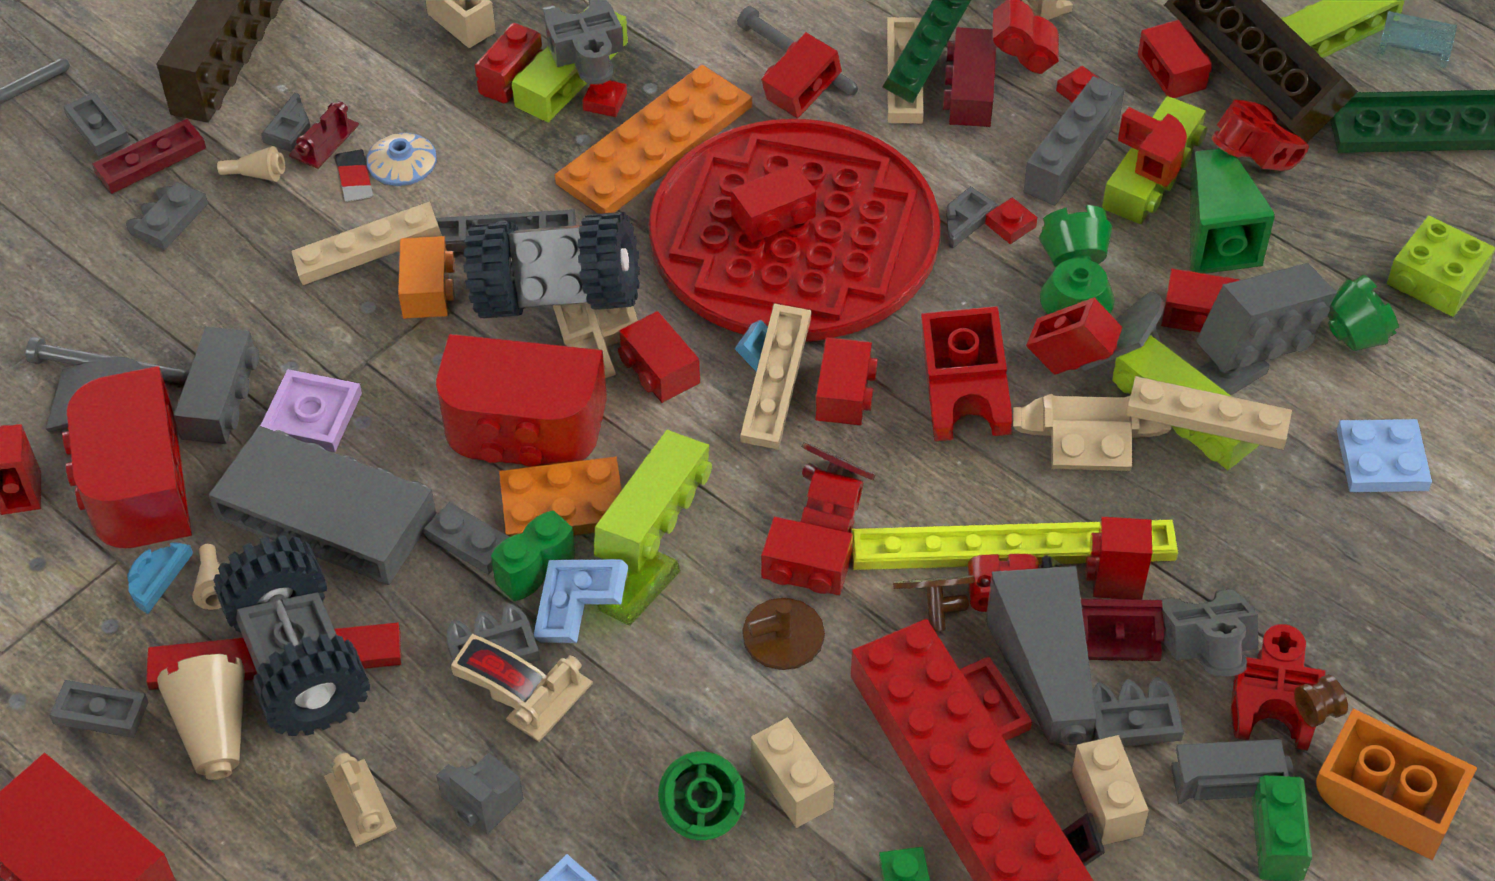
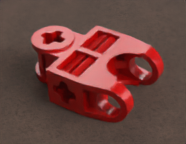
(1252, 132)
(1270, 683)

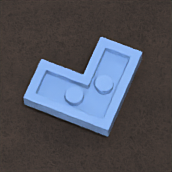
(570, 587)

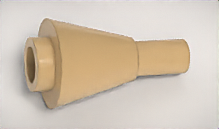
(263, 164)
(204, 592)

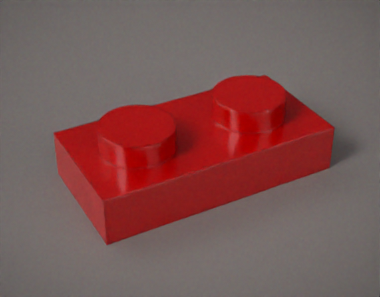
(997, 698)

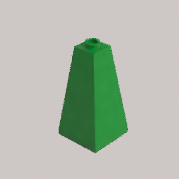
(1226, 215)

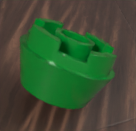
(1076, 235)
(1074, 283)
(1360, 315)
(701, 795)

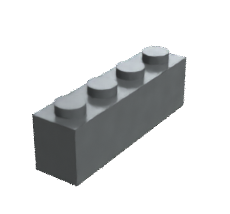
(1073, 140)

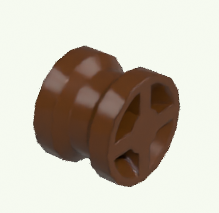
(1321, 700)

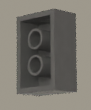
(1266, 316)

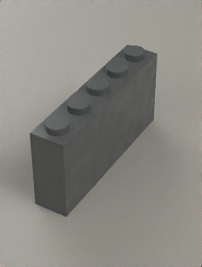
(331, 501)

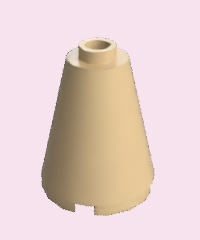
(207, 711)

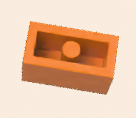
(424, 277)

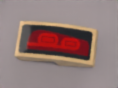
(499, 670)

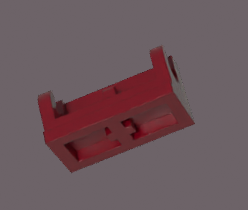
(1123, 629)

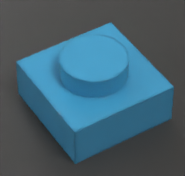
(752, 343)

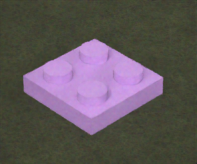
(313, 408)

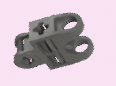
(585, 39)
(1211, 631)

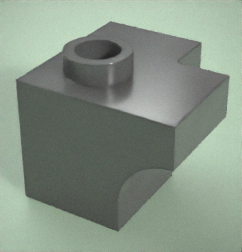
(481, 793)

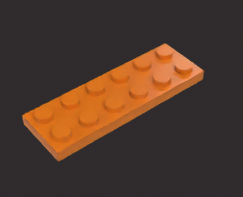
(653, 141)

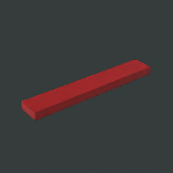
(375, 644)

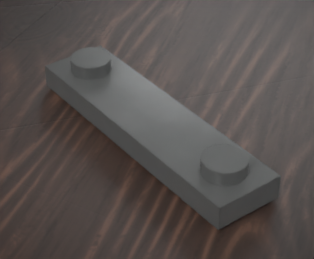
(456, 228)

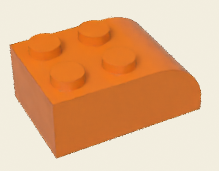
(1393, 783)

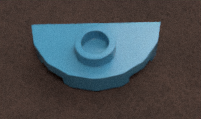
(154, 573)

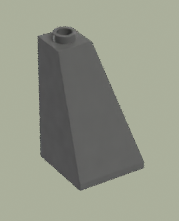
(1043, 640)

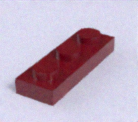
(149, 156)

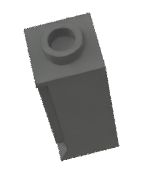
(1226, 768)

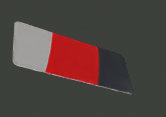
(354, 175)

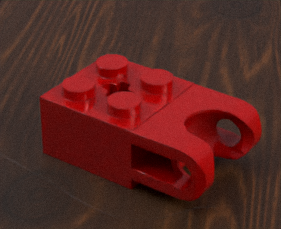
(966, 369)

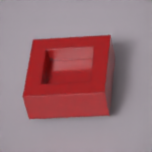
(1073, 83)
(605, 98)
(1011, 220)

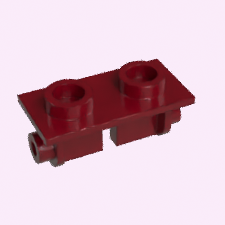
(324, 137)

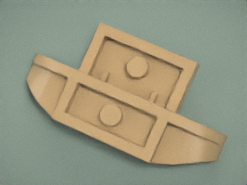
(593, 328)
(1086, 430)

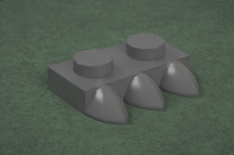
(169, 216)
(512, 635)
(1135, 717)

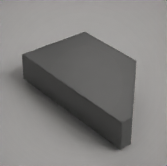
(287, 125)
(967, 214)

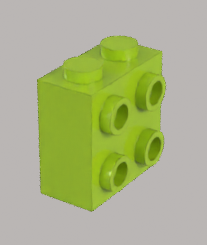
(1440, 265)

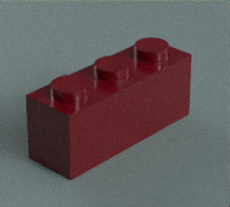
(970, 77)

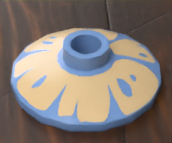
(401, 159)

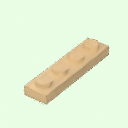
(898, 34)
(363, 243)
(775, 376)
(1209, 412)

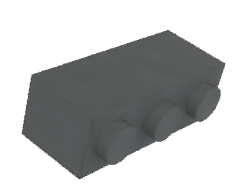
(216, 385)

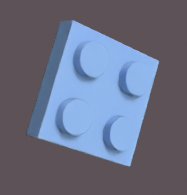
(1383, 455)

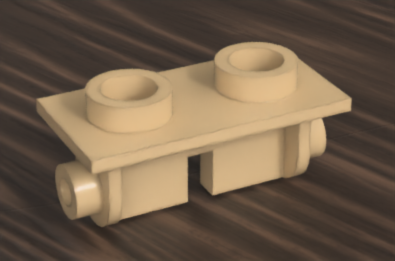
(551, 702)
(359, 799)

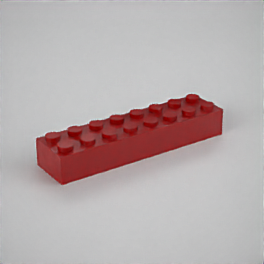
(961, 760)

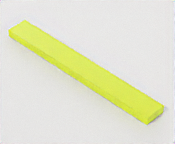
(959, 544)

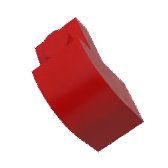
(1158, 144)

